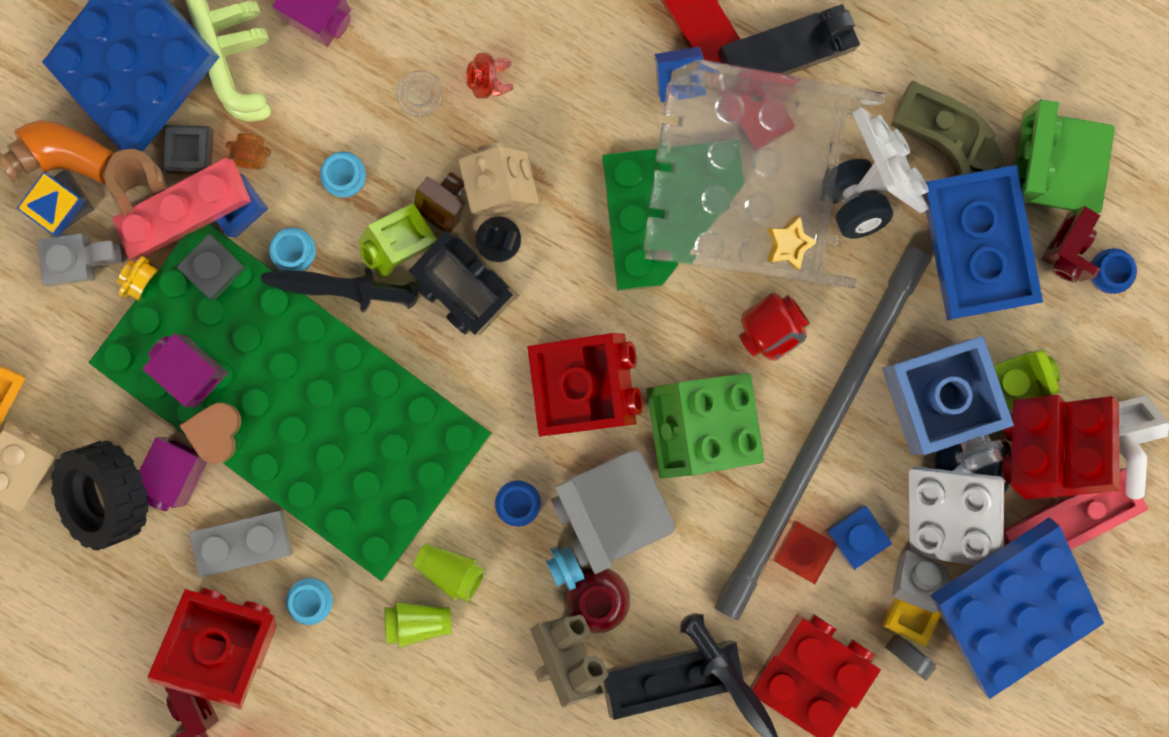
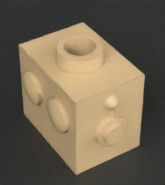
(498, 180)
(22, 464)

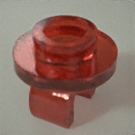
(482, 76)

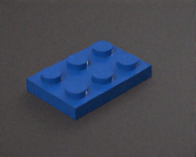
(982, 243)

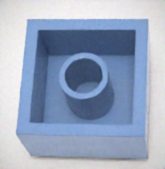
(947, 396)

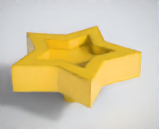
(789, 243)

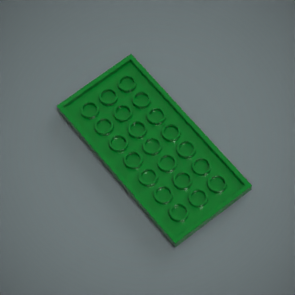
(323, 412)

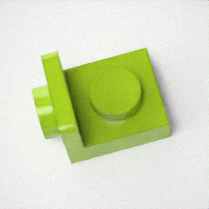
(395, 240)
(1028, 376)

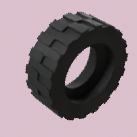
(120, 489)

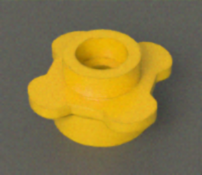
(135, 278)

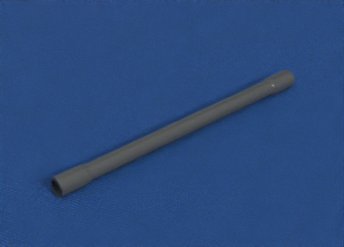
(900, 286)

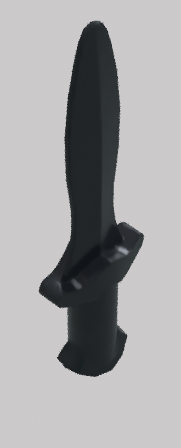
(359, 289)
(719, 663)

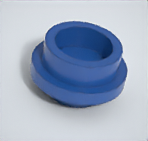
(1116, 271)
(517, 503)

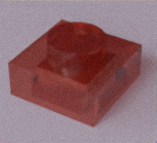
(804, 552)

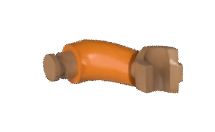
(56, 146)

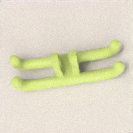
(207, 23)

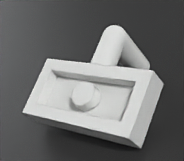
(1138, 423)

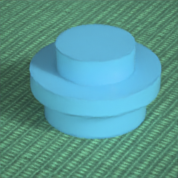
(343, 174)
(292, 249)
(564, 567)
(309, 601)

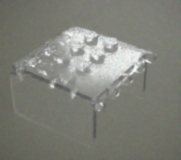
(747, 161)

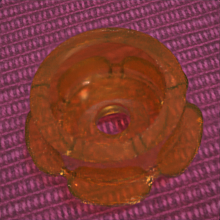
(248, 151)

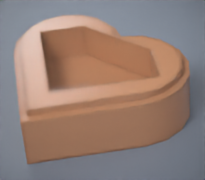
(213, 432)

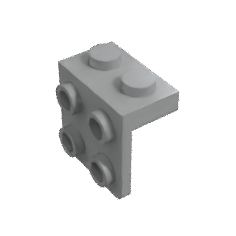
(613, 510)

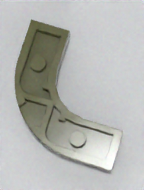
(950, 128)

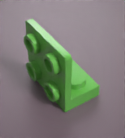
(1062, 159)
(705, 425)

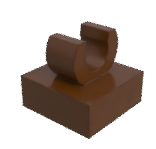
(441, 202)

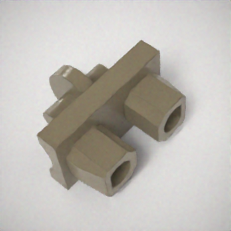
(566, 661)

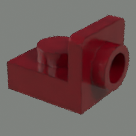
(1071, 239)
(193, 711)

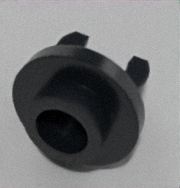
(498, 239)

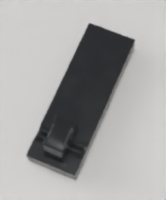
(795, 44)
(662, 682)

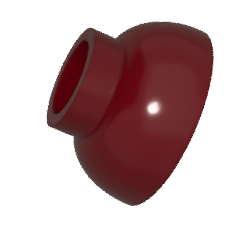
(600, 599)

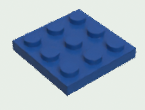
(130, 66)
(1018, 608)

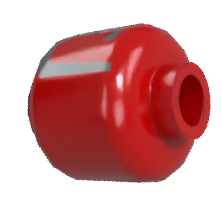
(773, 327)

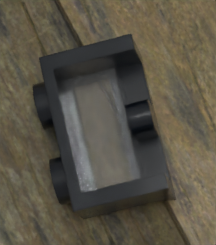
(462, 284)

